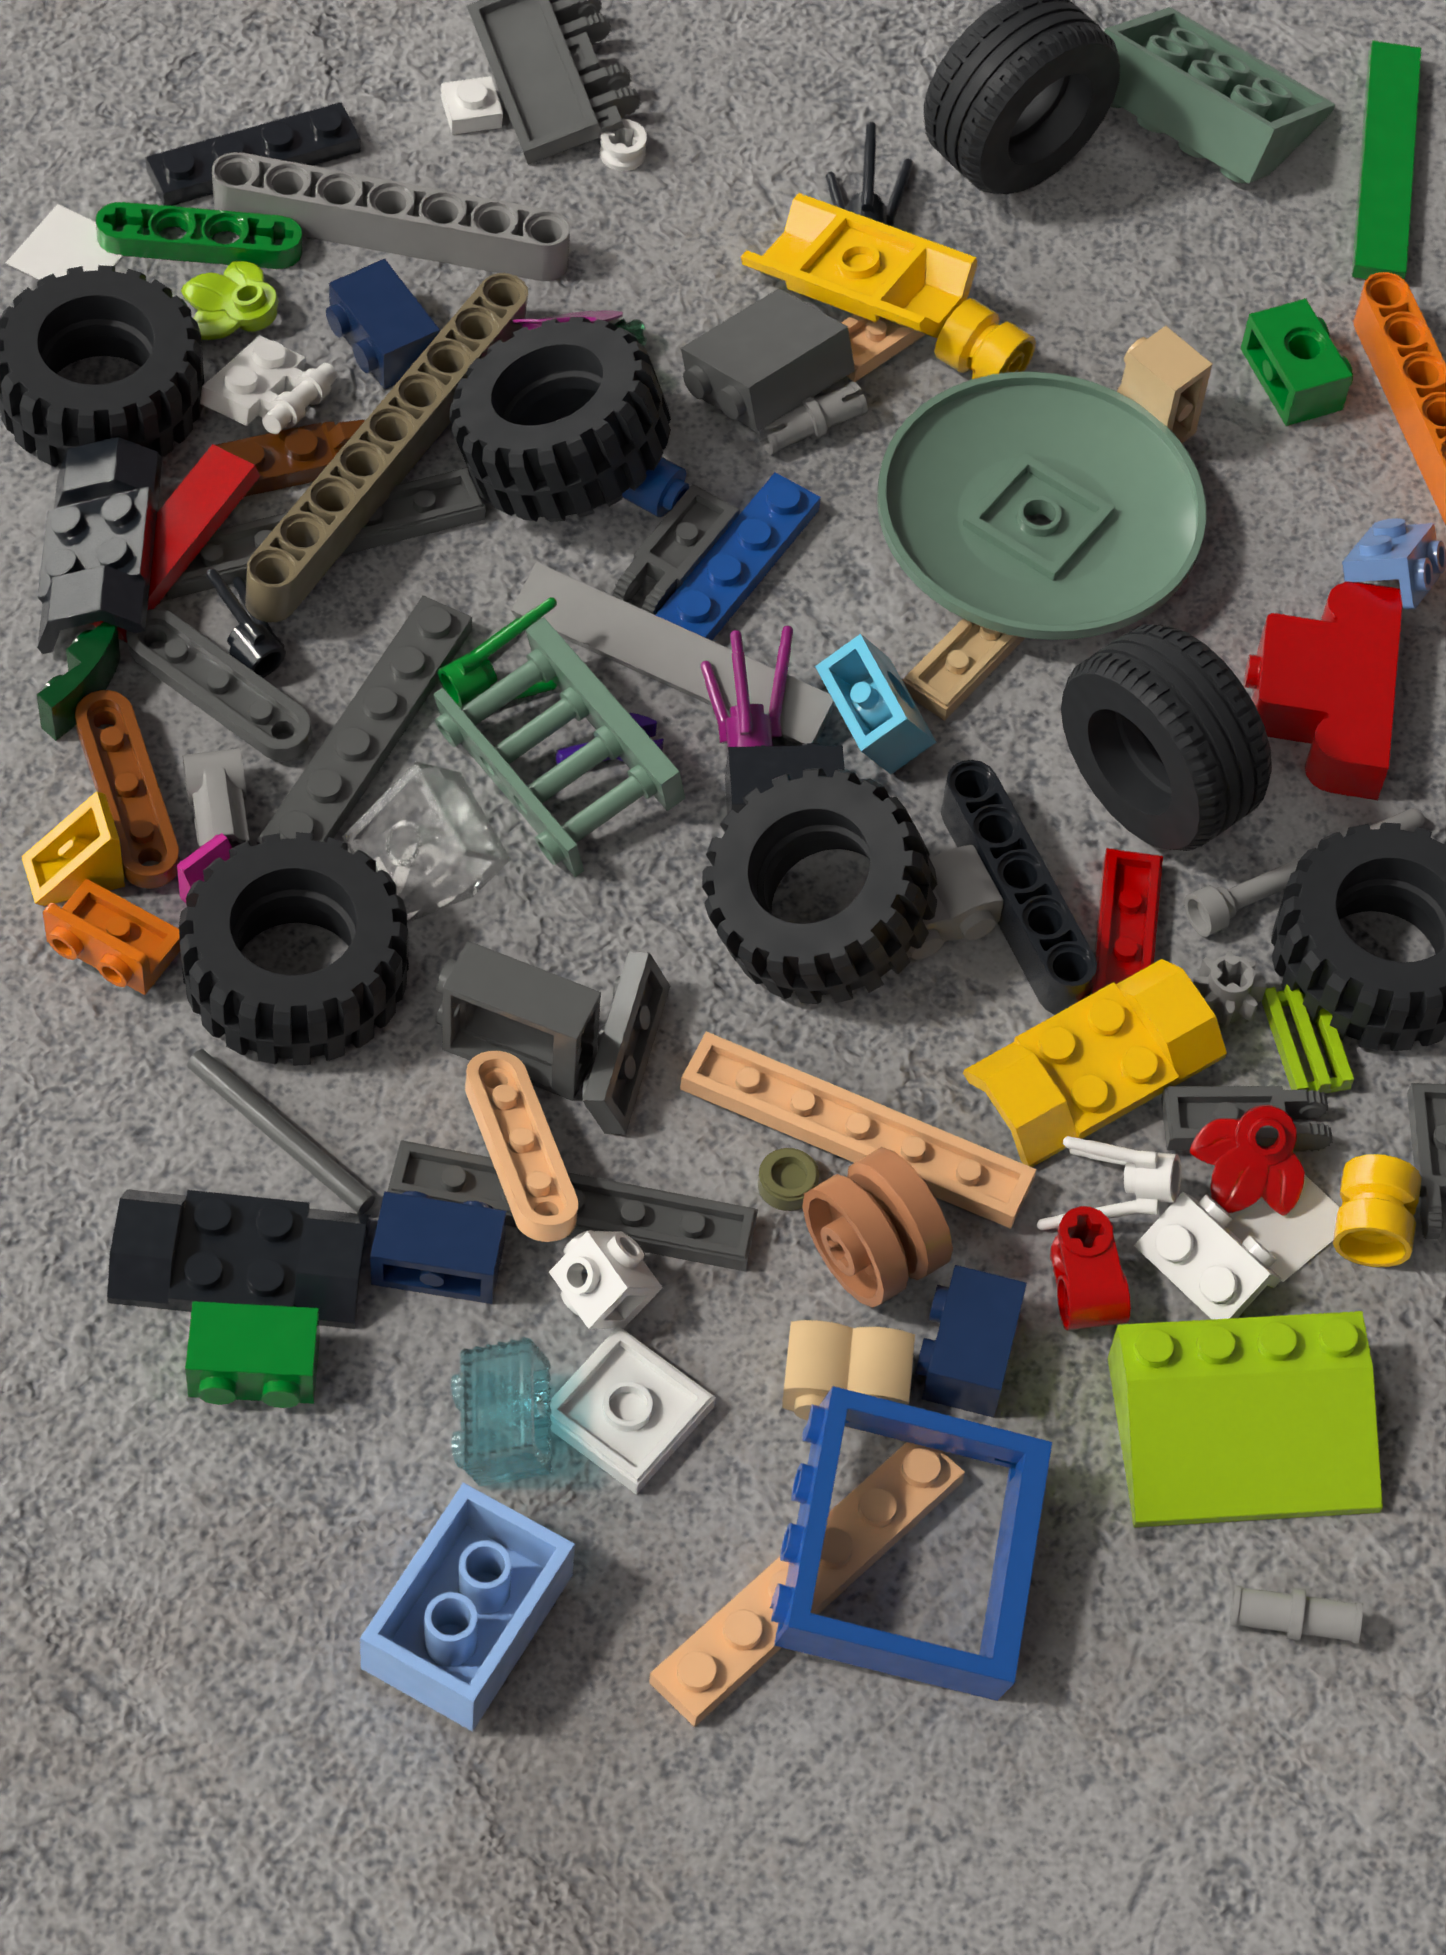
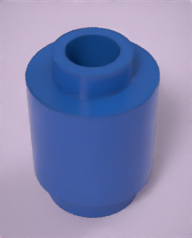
(661, 488)

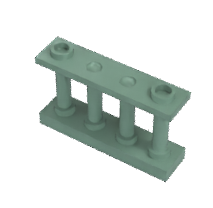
(581, 698)

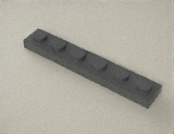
(372, 723)

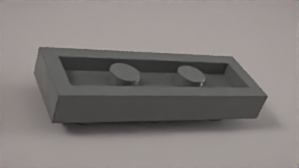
(626, 1043)

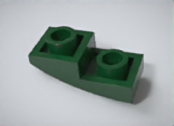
(91, 667)

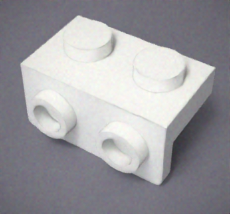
(1206, 1258)

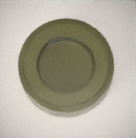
(786, 1177)

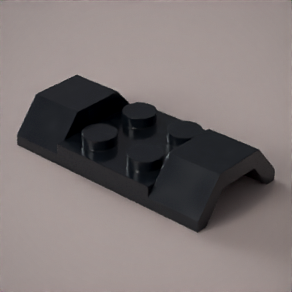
(100, 539)
(236, 1253)

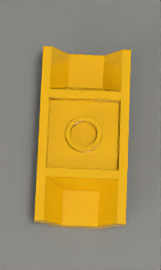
(866, 266)
(1100, 1059)

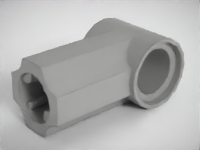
(217, 793)

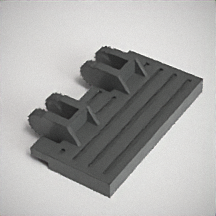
(551, 73)

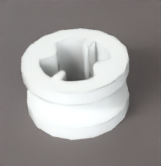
(622, 156)

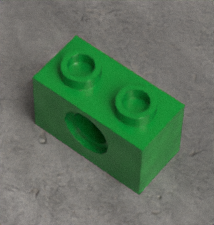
(1296, 362)

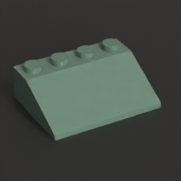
(1212, 95)

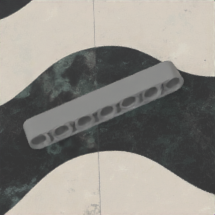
(397, 216)

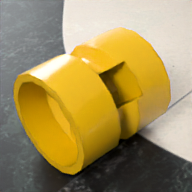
(979, 343)
(1377, 1210)

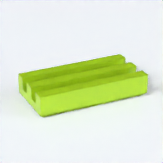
(1342, 1074)

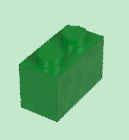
(252, 1353)

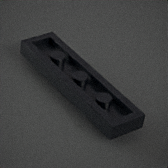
(301, 138)

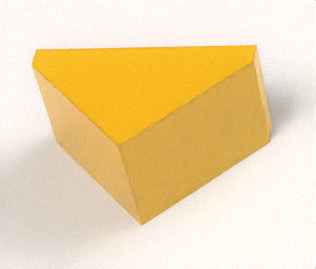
(76, 850)

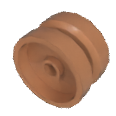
(877, 1227)

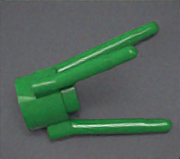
(474, 673)

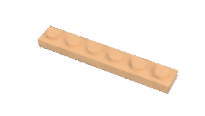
(856, 1127)
(856, 1536)

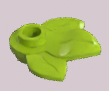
(231, 300)

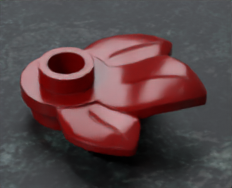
(1245, 1168)

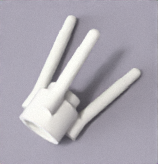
(1147, 1174)

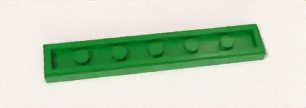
(1386, 160)

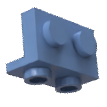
(1398, 552)

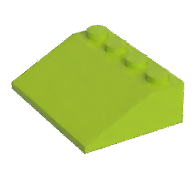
(1247, 1418)

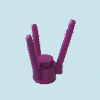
(747, 721)

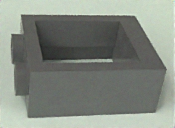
(519, 1010)

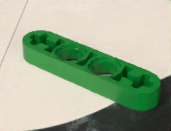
(200, 228)

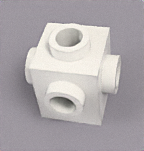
(604, 1278)

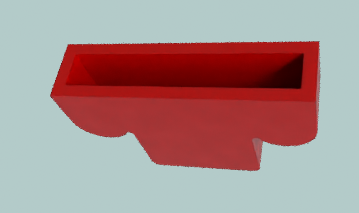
(1333, 685)

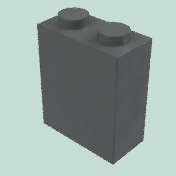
(767, 359)

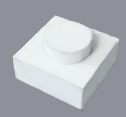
(471, 105)

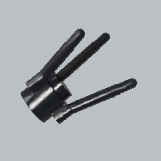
(867, 202)
(252, 639)

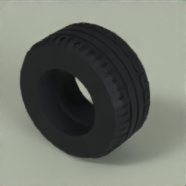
(1021, 93)
(1166, 737)

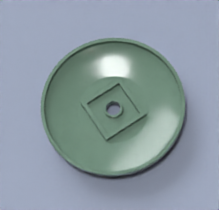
(1052, 445)

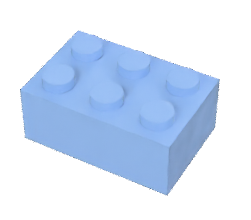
(467, 1606)

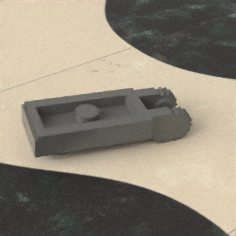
(676, 547)
(1192, 1107)
(1428, 1139)

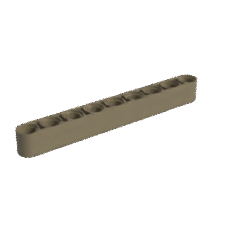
(378, 453)

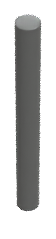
(281, 1131)

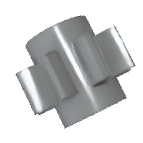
(1230, 987)

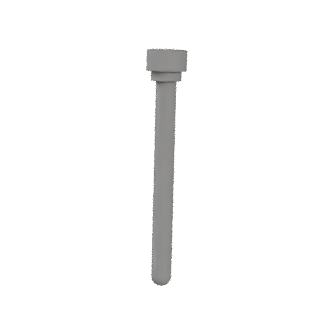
(1213, 907)

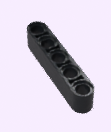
(1018, 863)

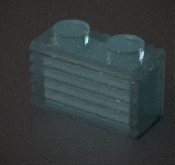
(503, 1412)

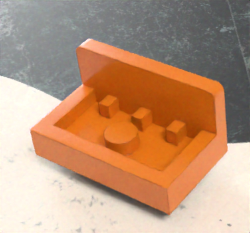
(112, 936)

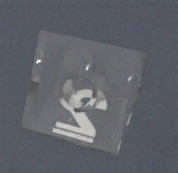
(430, 839)

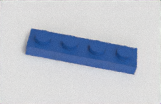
(741, 557)

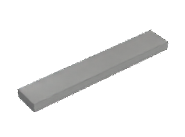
(666, 650)

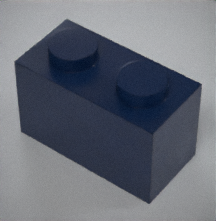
(380, 321)
(438, 1246)
(973, 1340)

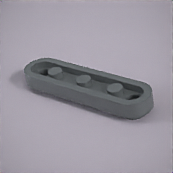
(221, 686)

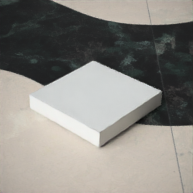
(628, 1409)

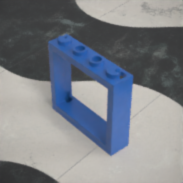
(799, 1630)

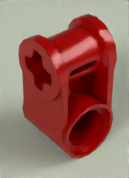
(1088, 1271)

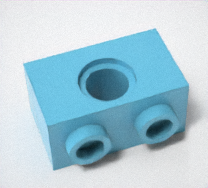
(875, 704)

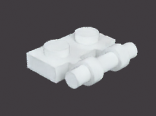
(268, 384)

